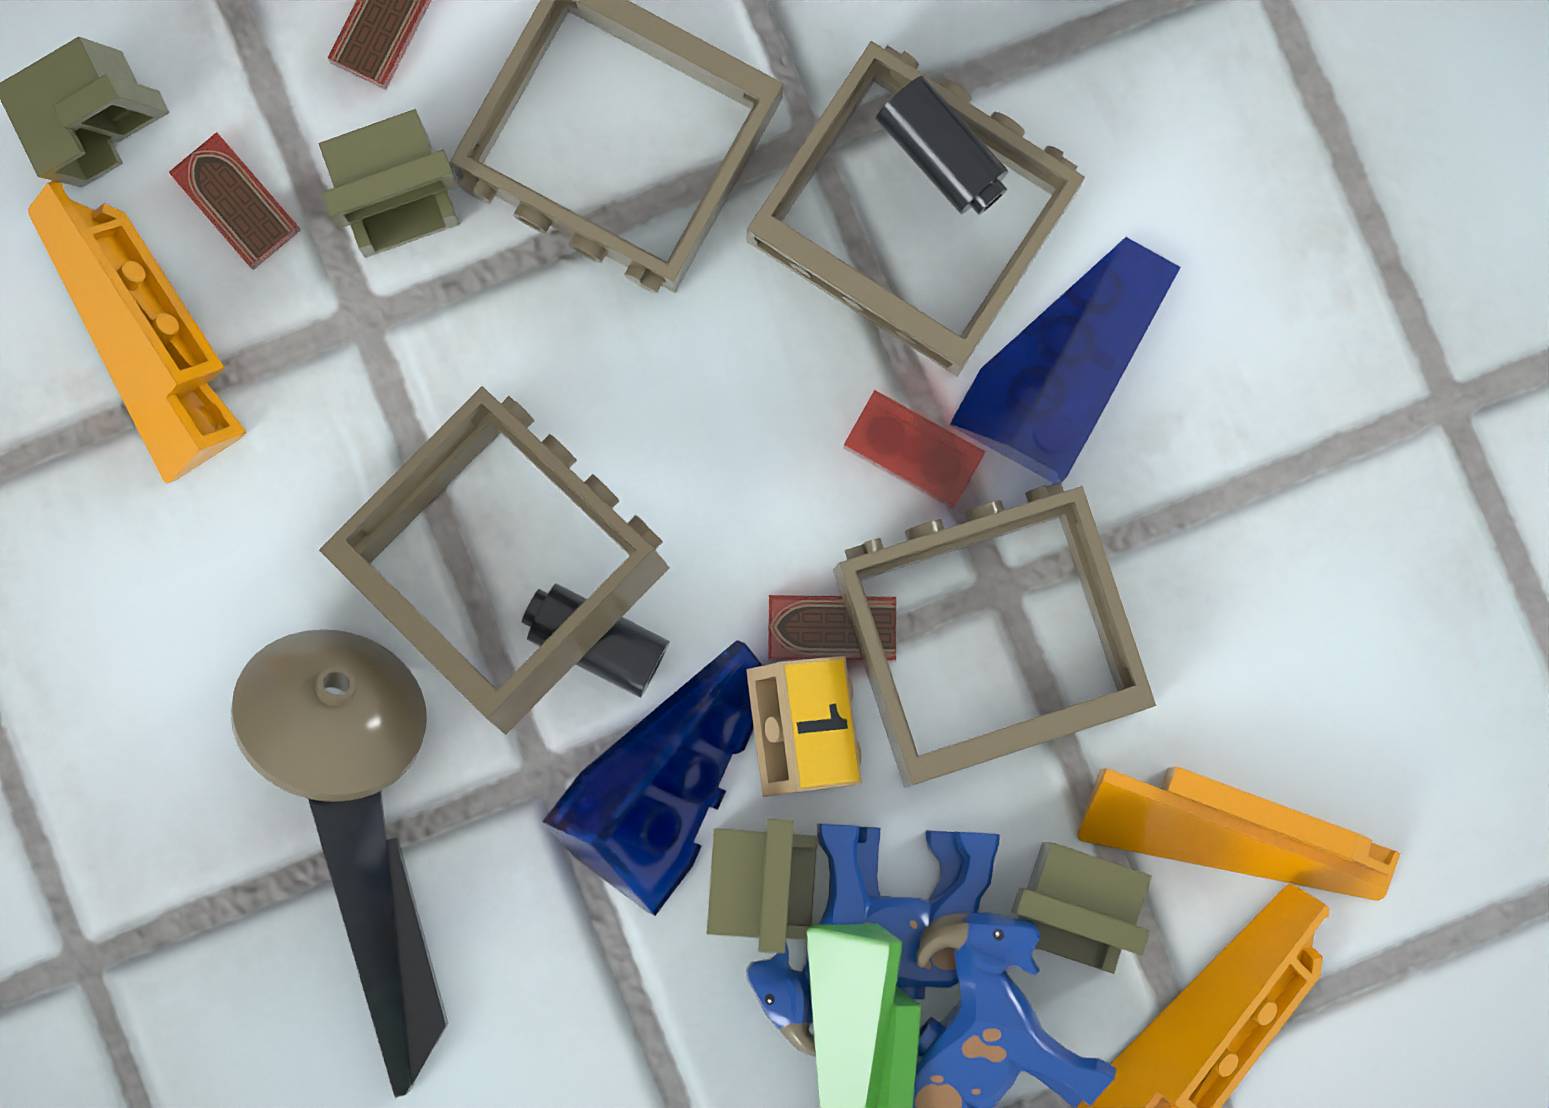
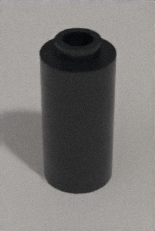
(944, 147)
(623, 656)

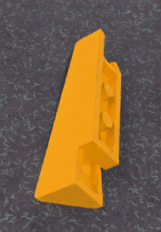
(138, 330)
(1233, 832)
(1226, 1015)

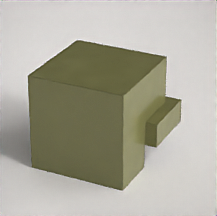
(75, 108)
(388, 184)
(762, 884)
(1084, 906)

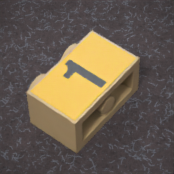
(804, 726)

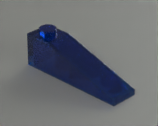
(1061, 370)
(647, 795)

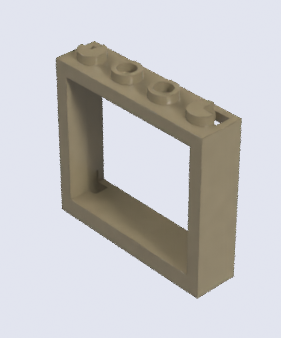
(662, 42)
(1003, 138)
(422, 481)
(984, 524)

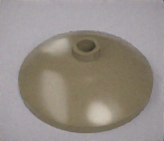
(321, 740)

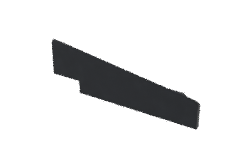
(383, 933)

